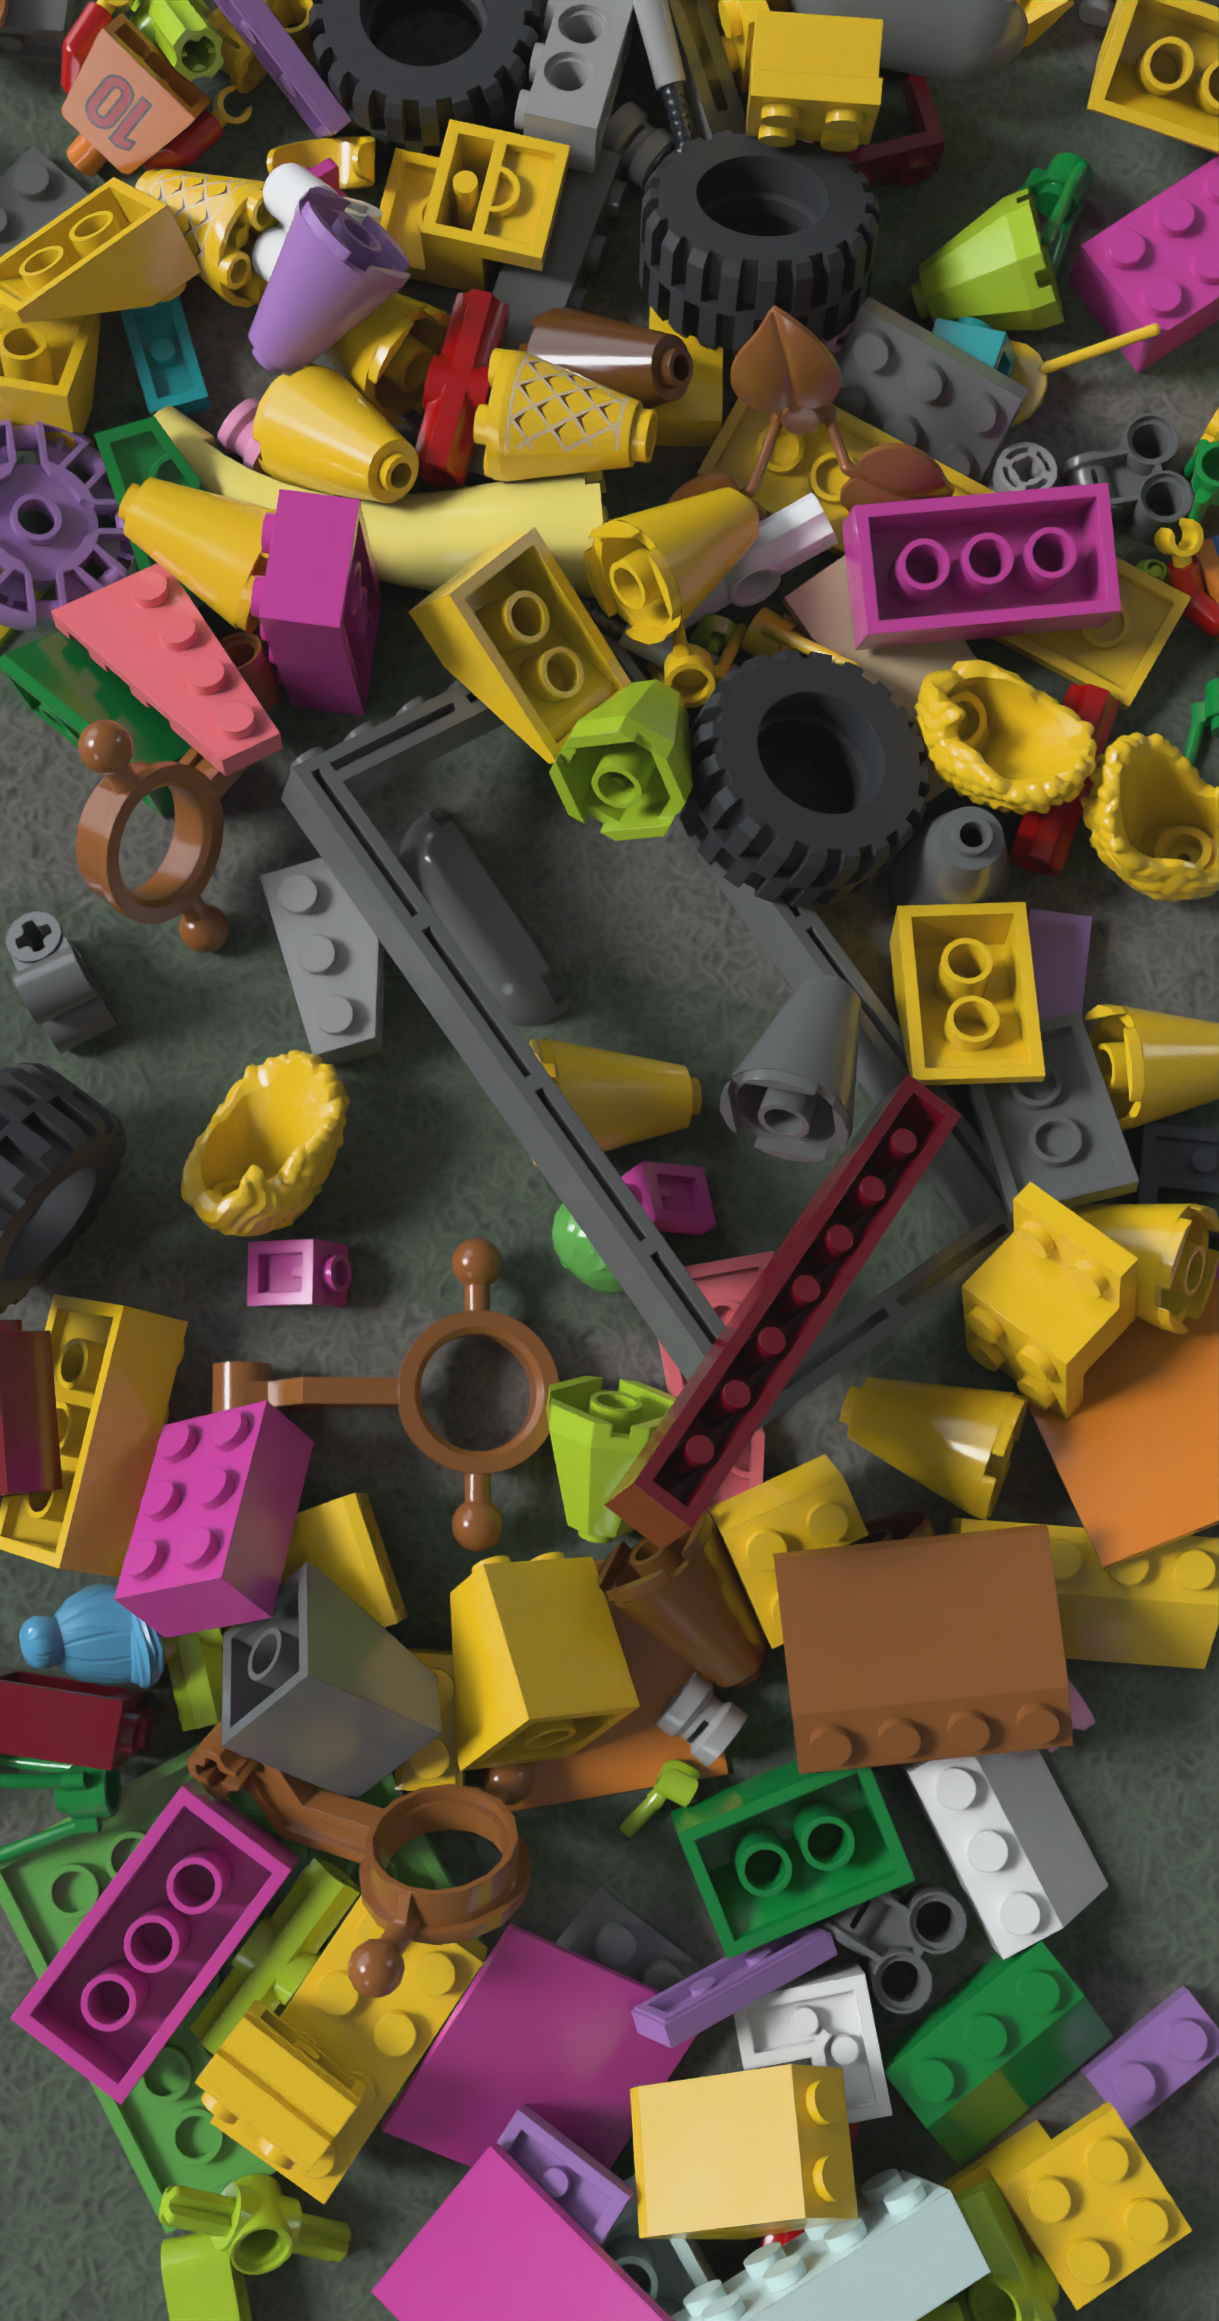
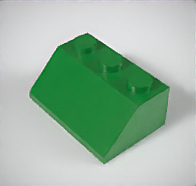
(73, 691)
(789, 1851)
(993, 2048)

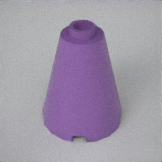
(323, 282)

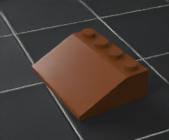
(924, 1649)

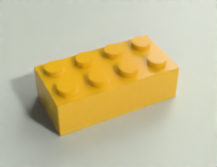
(368, 2036)

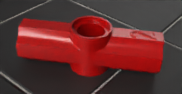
(457, 386)
(1045, 838)

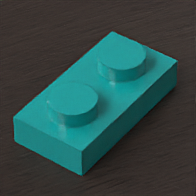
(166, 357)

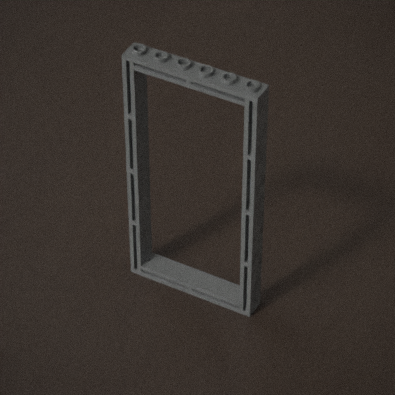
(324, 804)

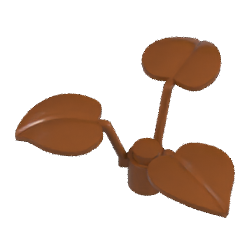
(795, 380)

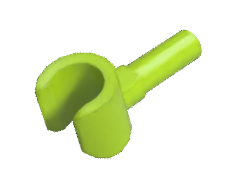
(675, 1782)

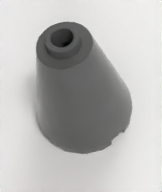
(952, 861)
(800, 1075)

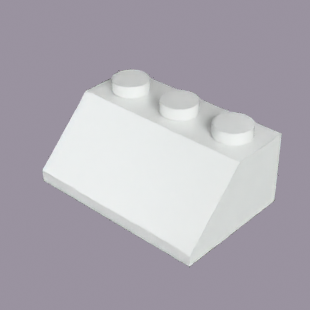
(1008, 1843)

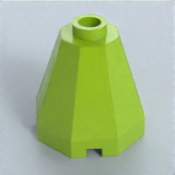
(993, 272)
(628, 762)
(596, 1442)

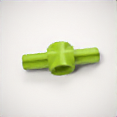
(254, 2223)

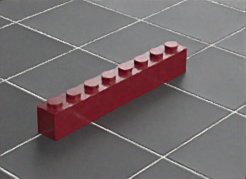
(782, 1316)

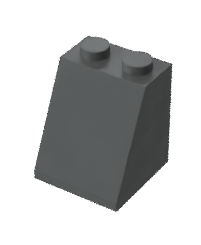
(325, 1690)

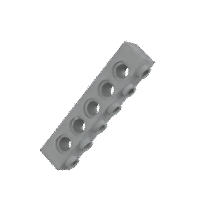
(577, 75)

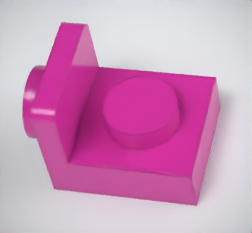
(673, 1196)
(298, 1273)

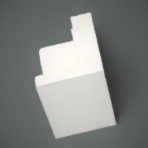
(823, 2019)

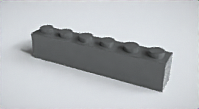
(573, 252)

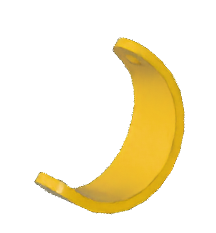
(351, 153)

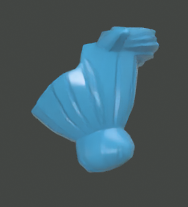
(95, 1641)

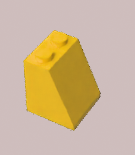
(350, 1551)
(534, 1661)
(743, 2154)

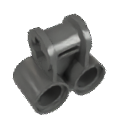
(1136, 479)
(56, 982)
(888, 1933)

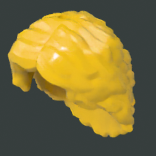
(1002, 738)
(1154, 819)
(267, 1146)

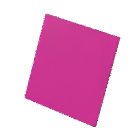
(538, 2034)
(508, 2255)

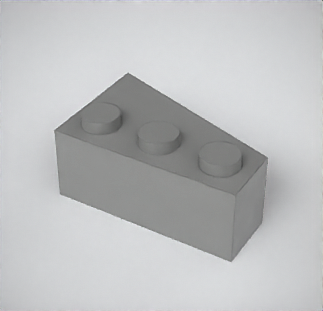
(329, 959)

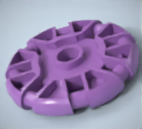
(57, 557)

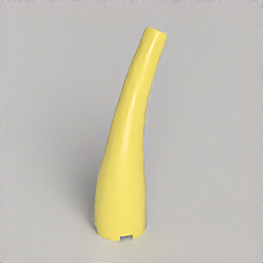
(434, 533)

